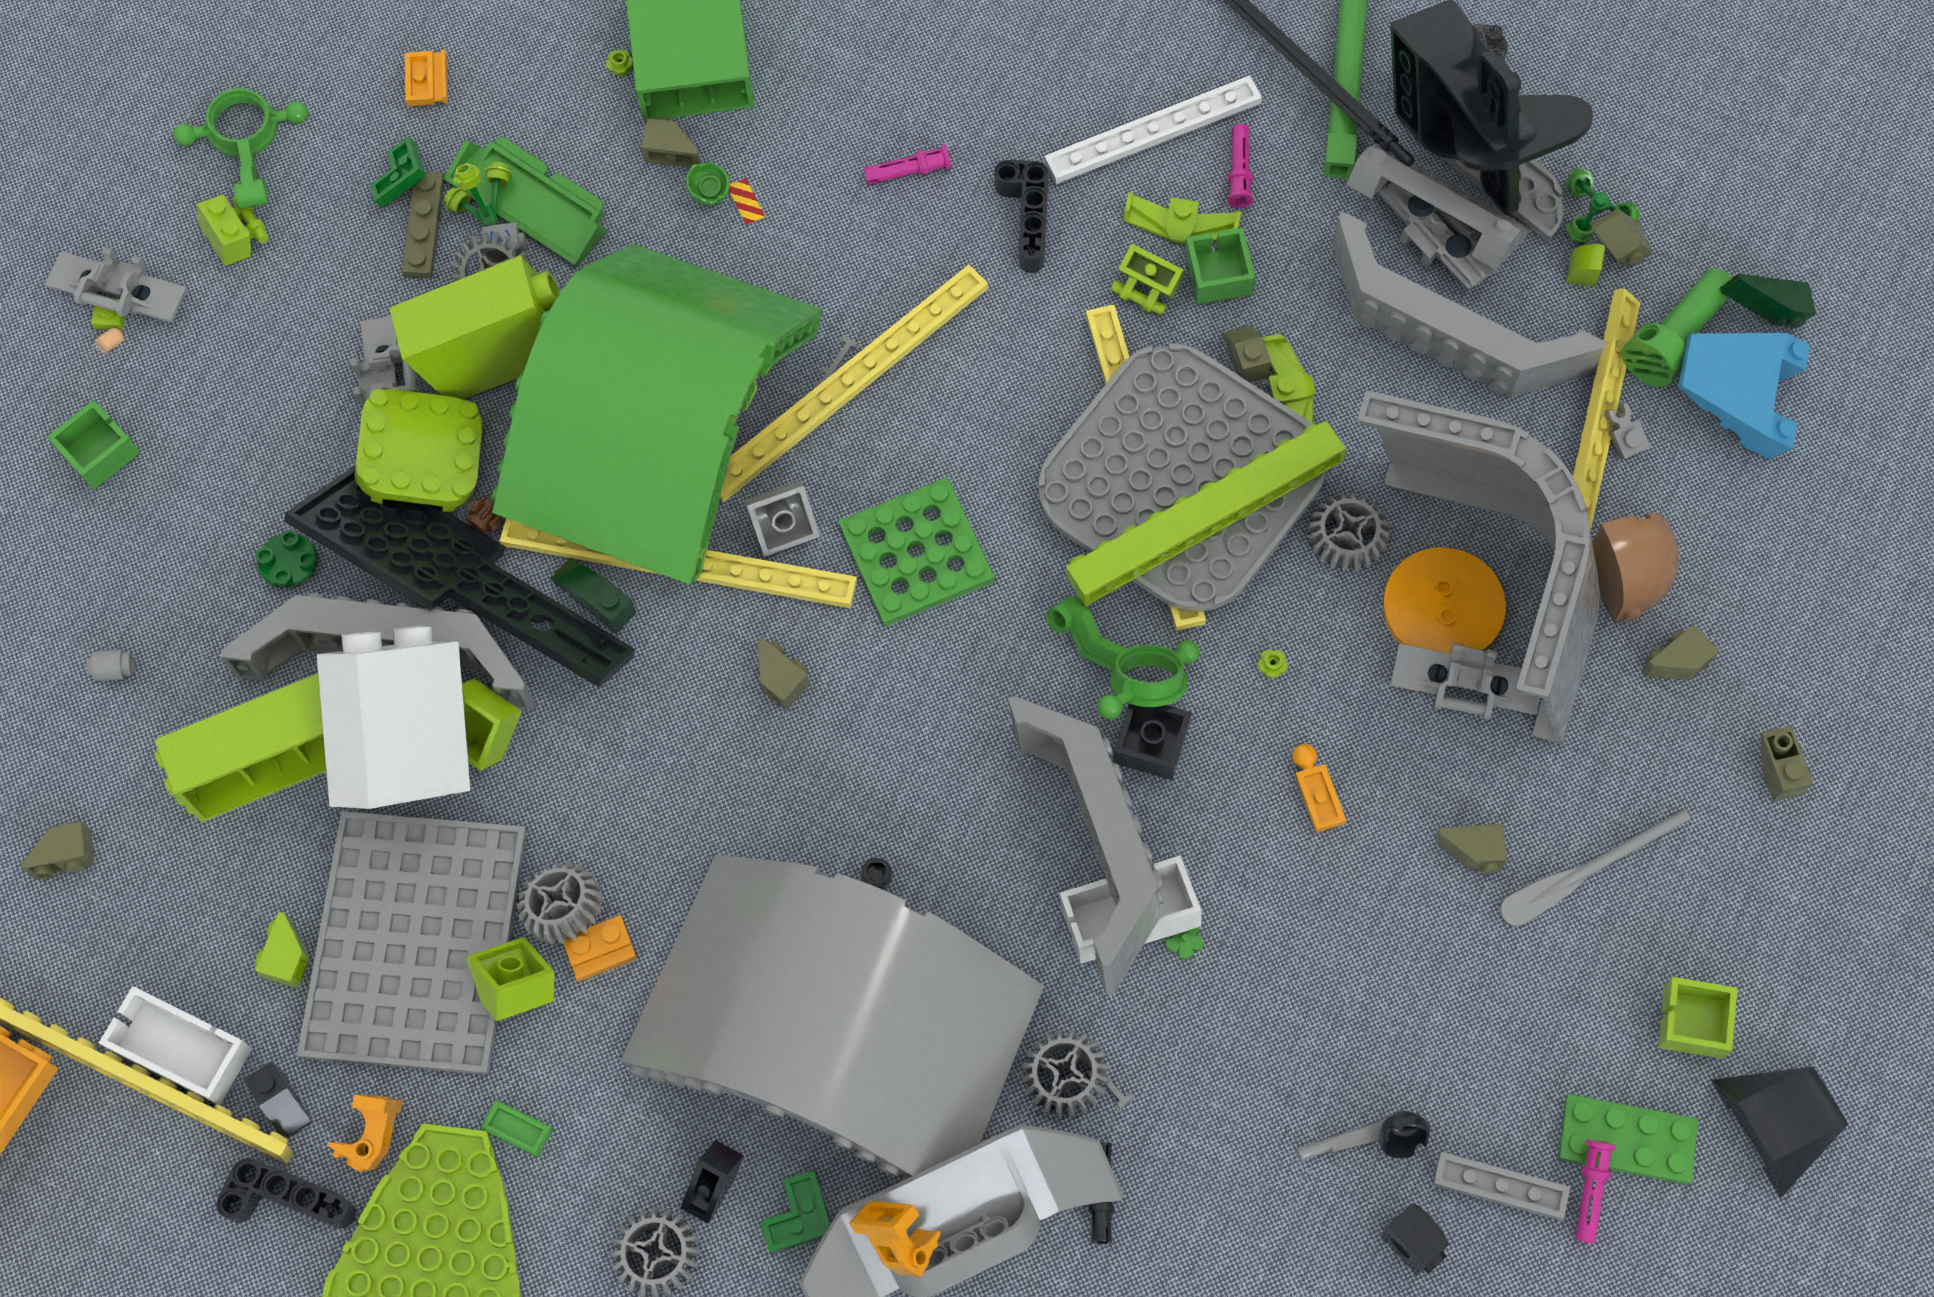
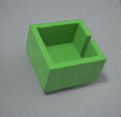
(1220, 273)
(92, 444)

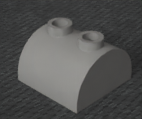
(782, 518)

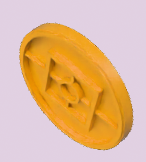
(1444, 600)

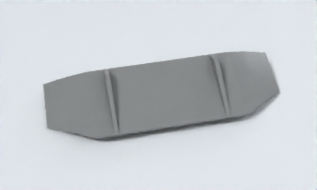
(982, 1204)

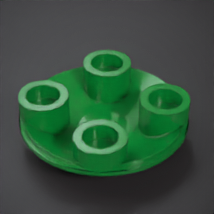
(287, 560)

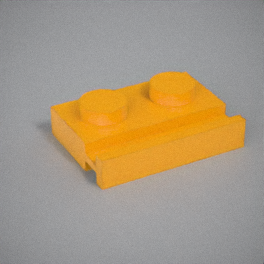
(426, 78)
(600, 949)

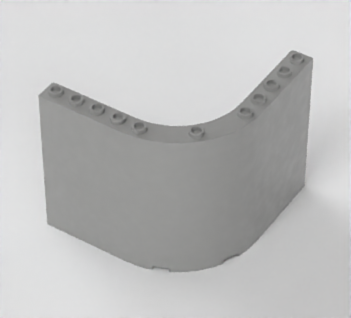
(1512, 474)
(836, 1012)

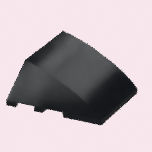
(1785, 1117)

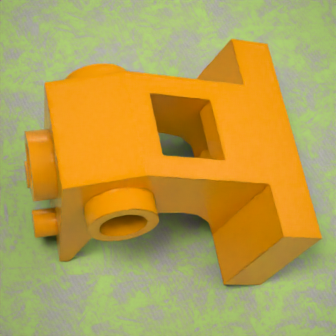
(379, 1124)
(891, 1238)

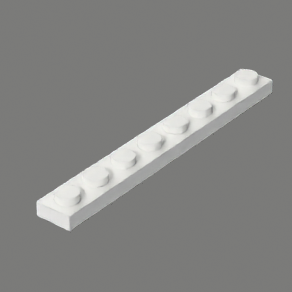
(1152, 129)

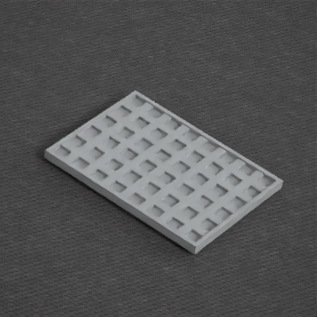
(396, 940)

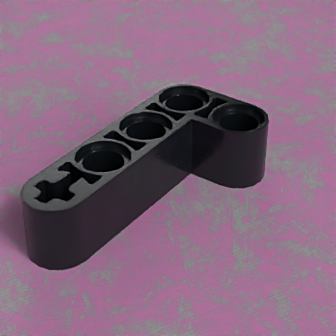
(1031, 216)
(290, 1198)

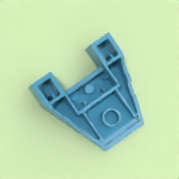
(1739, 382)

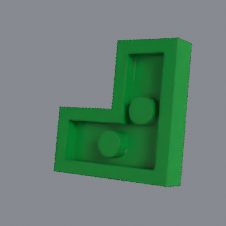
(404, 172)
(805, 1222)

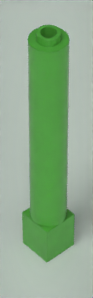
(1347, 71)

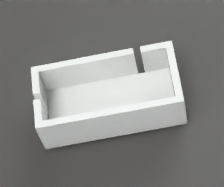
(1092, 905)
(176, 1046)

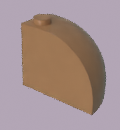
(1635, 564)

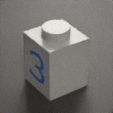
(505, 229)

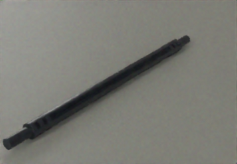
(1321, 79)

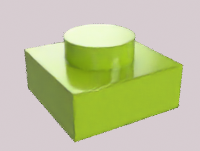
(106, 319)

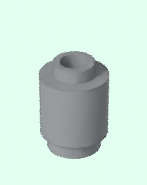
(111, 665)

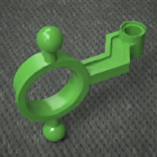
(251, 190)
(1076, 618)

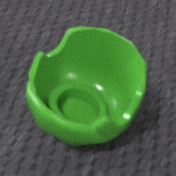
(707, 183)

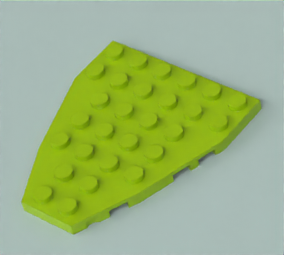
(433, 1225)

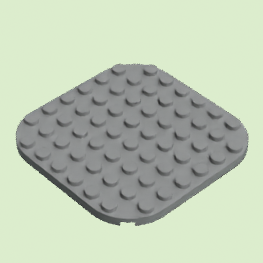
(1161, 435)

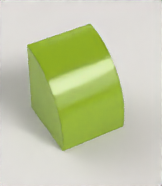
(1585, 264)

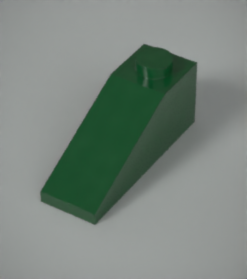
(1774, 299)
(595, 594)

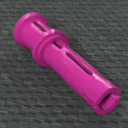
(919, 163)
(1240, 177)
(1587, 1231)

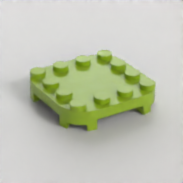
(418, 448)

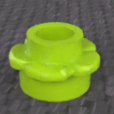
(619, 68)
(1269, 670)

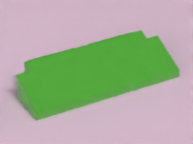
(544, 207)

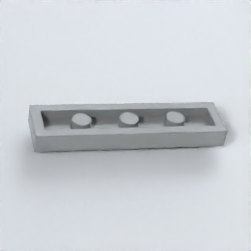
(1501, 1186)

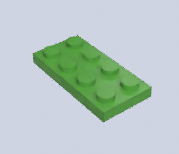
(1645, 1139)

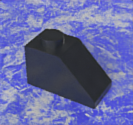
(278, 1100)
(711, 1181)

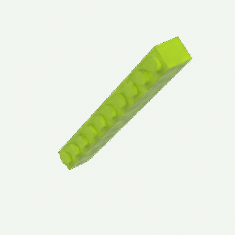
(1205, 512)

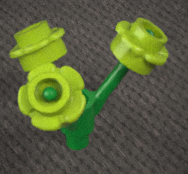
(468, 178)

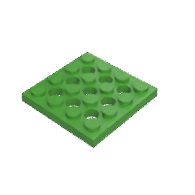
(920, 595)

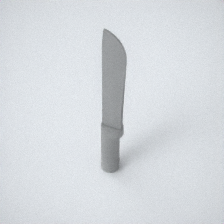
(1343, 1141)

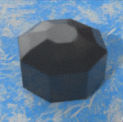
(876, 872)

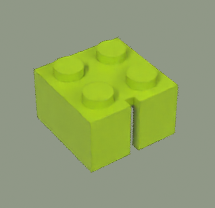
(489, 721)
(1698, 1018)

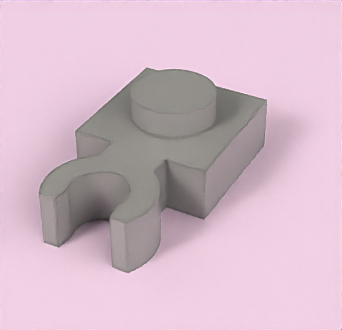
(1628, 435)

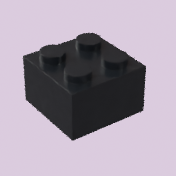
(1152, 739)

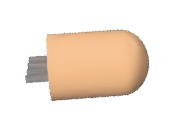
(109, 340)

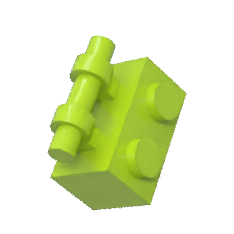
(225, 230)
(1152, 272)

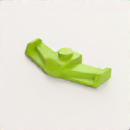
(1179, 220)
(1290, 383)

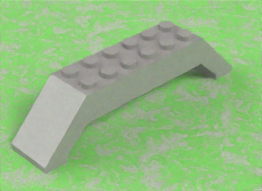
(1450, 331)
(317, 626)
(1111, 826)

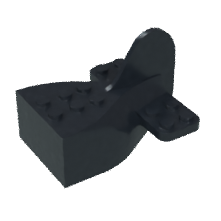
(1469, 102)

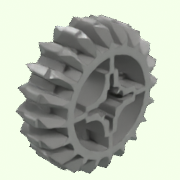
(484, 257)
(1365, 519)
(560, 913)
(1071, 1060)
(658, 1239)

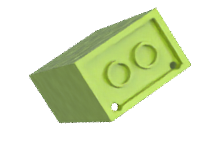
(246, 751)

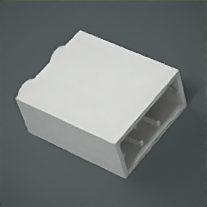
(393, 719)

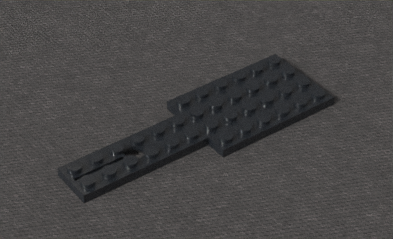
(441, 557)

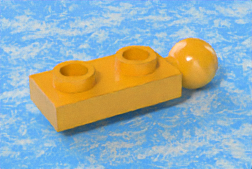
(1317, 790)

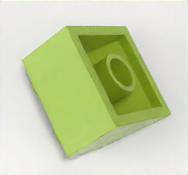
(511, 978)

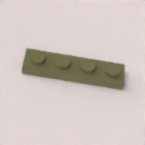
(423, 226)

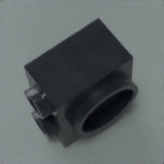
(1416, 1239)

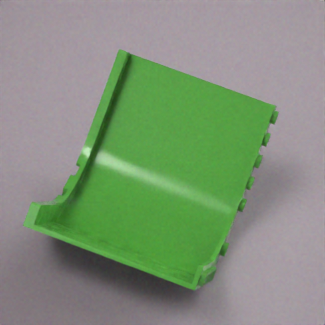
(638, 404)

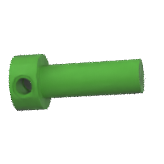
(1657, 349)

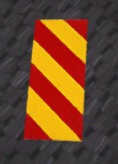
(746, 201)

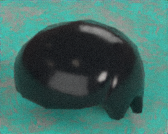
(1403, 1133)

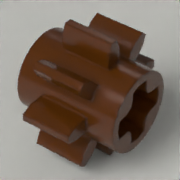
(482, 516)

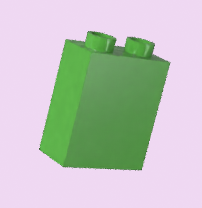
(689, 57)

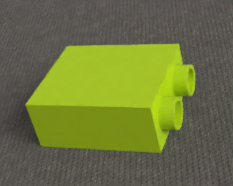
(475, 328)

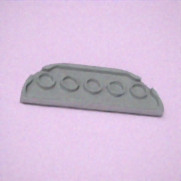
(1540, 196)

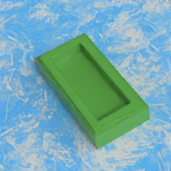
(516, 1128)

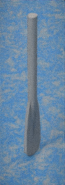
(1543, 894)

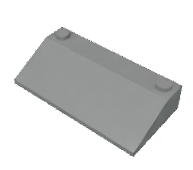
(1499, 231)

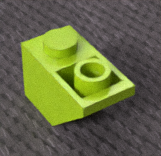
(284, 954)

